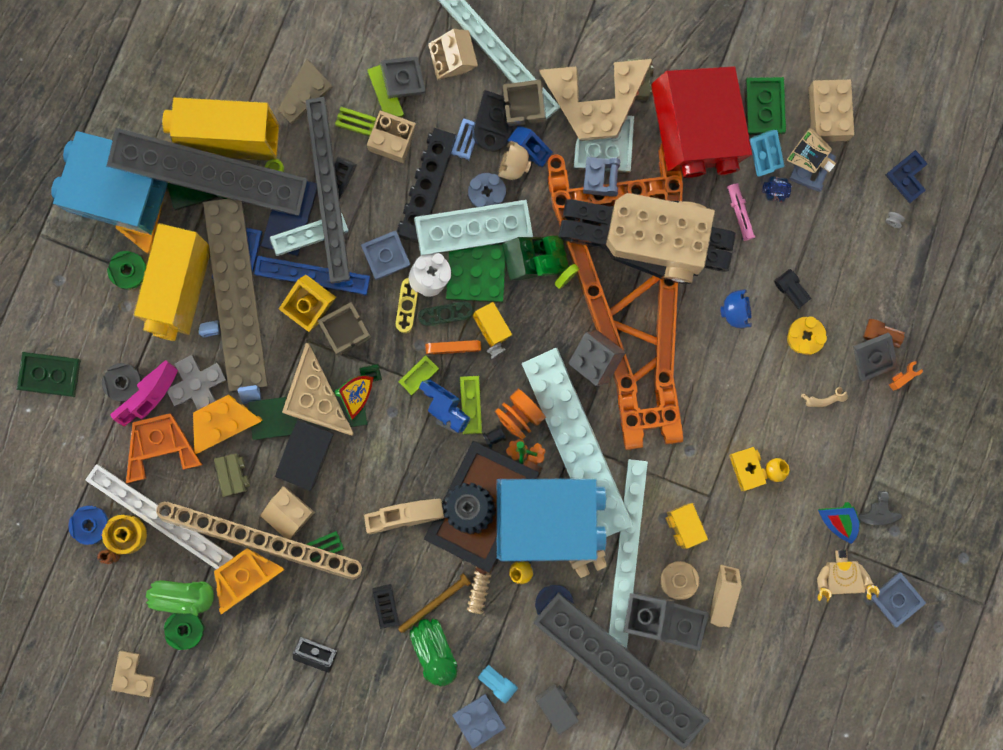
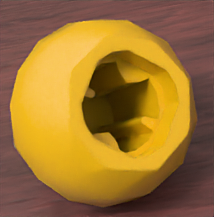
(777, 470)
(521, 572)

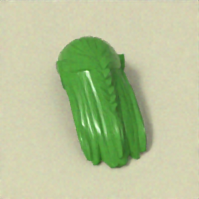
(180, 597)

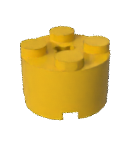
(119, 525)

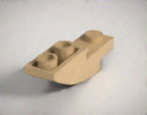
(404, 515)

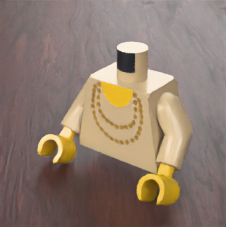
(844, 578)

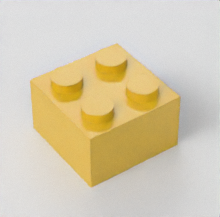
(307, 303)
(686, 526)

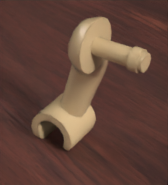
(815, 402)

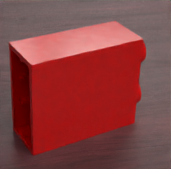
(701, 120)

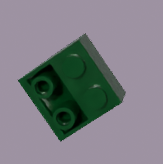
(520, 255)

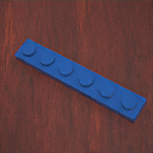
(293, 271)

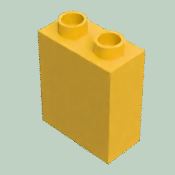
(224, 127)
(172, 282)

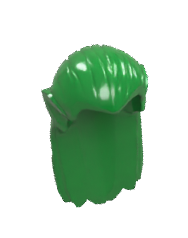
(434, 652)

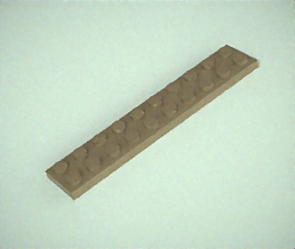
(235, 294)

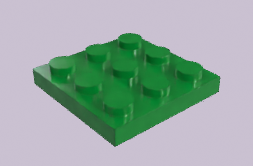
(477, 274)

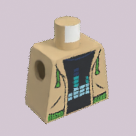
(812, 153)

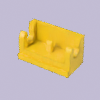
(491, 324)

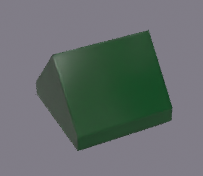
(372, 371)

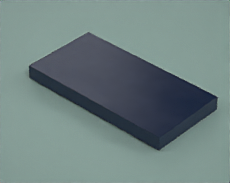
(282, 222)

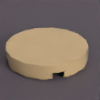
(679, 580)

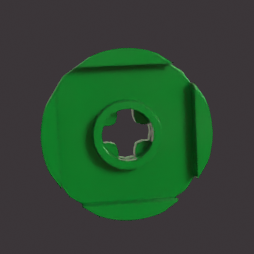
(117, 266)
(184, 641)

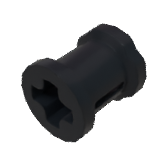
(494, 436)

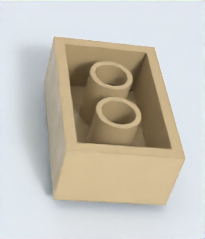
(831, 109)

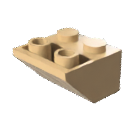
(453, 54)
(391, 136)

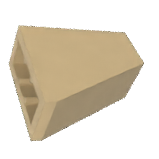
(725, 596)

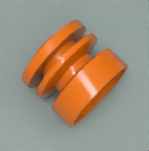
(520, 414)

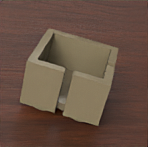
(525, 102)
(344, 329)

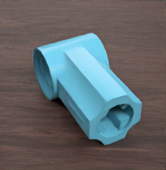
(501, 686)

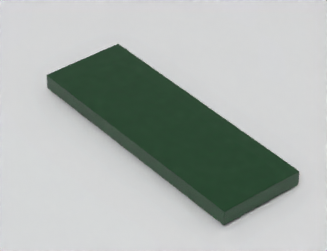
(278, 424)

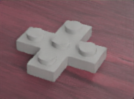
(195, 383)

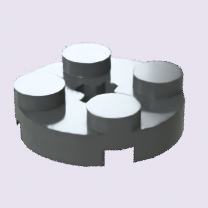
(113, 376)

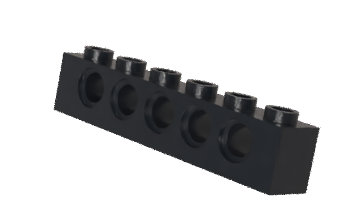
(436, 139)

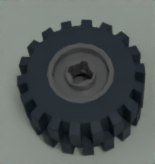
(469, 508)

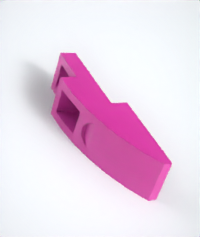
(150, 393)

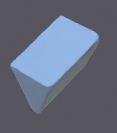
(209, 329)
(249, 394)

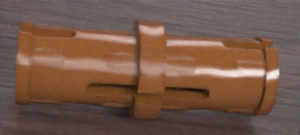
(108, 556)

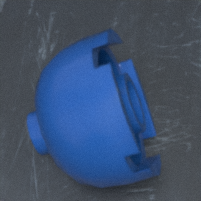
(737, 309)

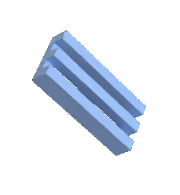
(461, 154)

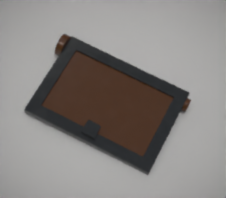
(482, 468)

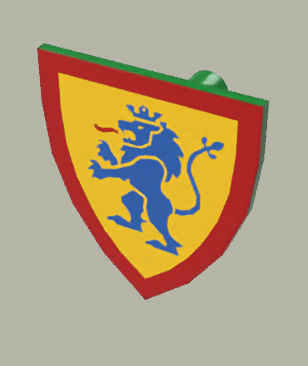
(355, 393)

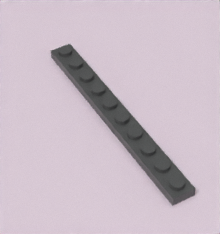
(327, 190)

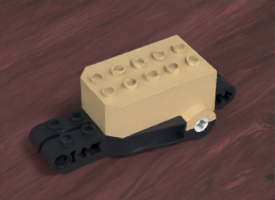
(651, 235)

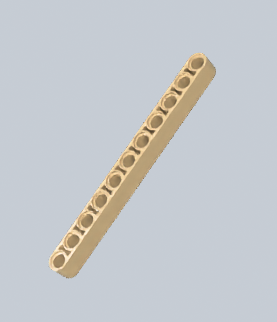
(252, 534)

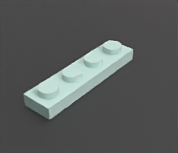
(300, 237)

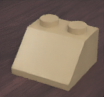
(287, 513)

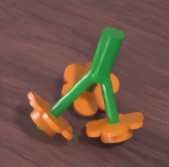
(518, 451)

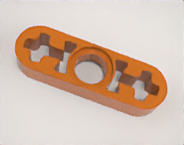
(453, 347)

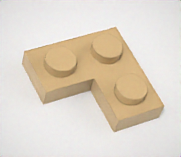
(127, 680)

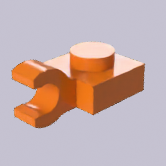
(901, 379)

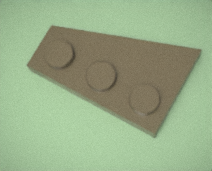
(306, 86)

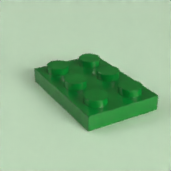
(765, 105)

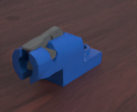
(445, 407)

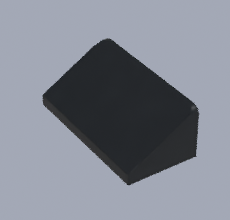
(314, 654)

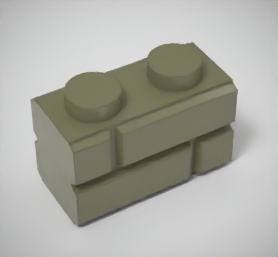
(231, 475)

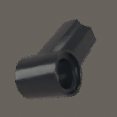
(789, 284)

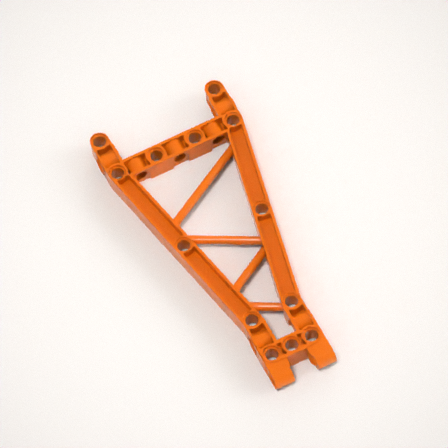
(603, 316)

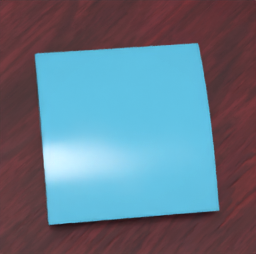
(766, 152)

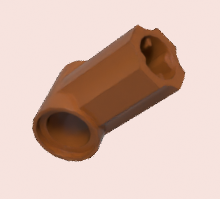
(877, 328)

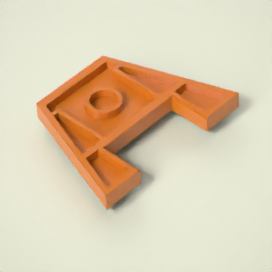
(157, 438)

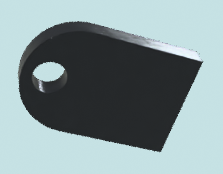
(491, 122)

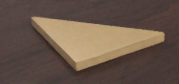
(313, 397)

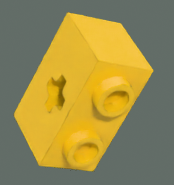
(748, 479)

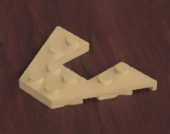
(602, 117)

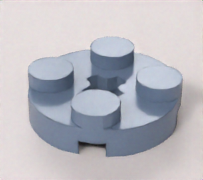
(489, 181)

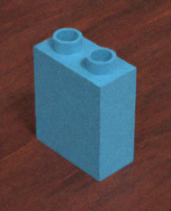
(105, 192)
(549, 519)

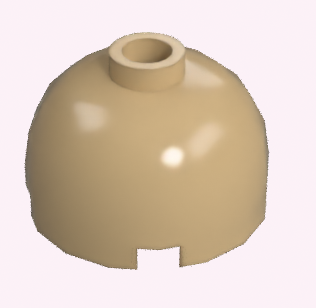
(514, 162)

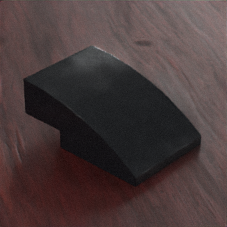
(304, 455)

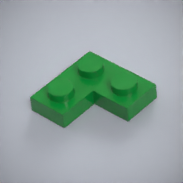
(555, 261)

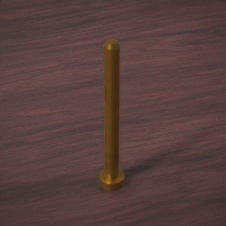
(435, 603)

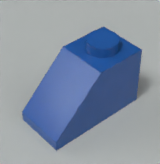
(537, 149)

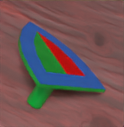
(842, 521)

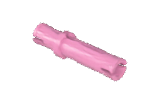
(734, 191)

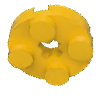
(803, 346)

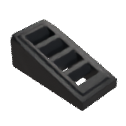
(348, 173)
(382, 590)

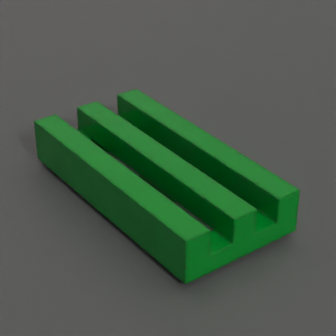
(327, 545)

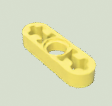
(410, 320)

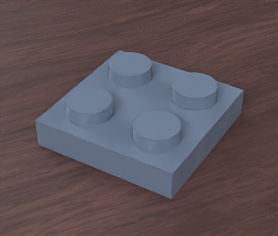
(385, 255)
(898, 600)
(479, 721)

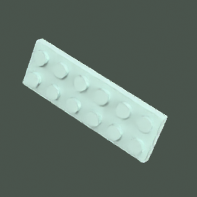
(473, 227)

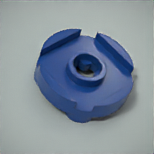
(81, 517)

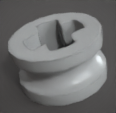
(895, 220)
(496, 350)

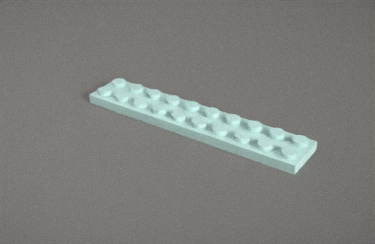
(574, 434)

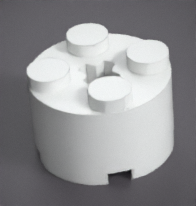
(430, 274)

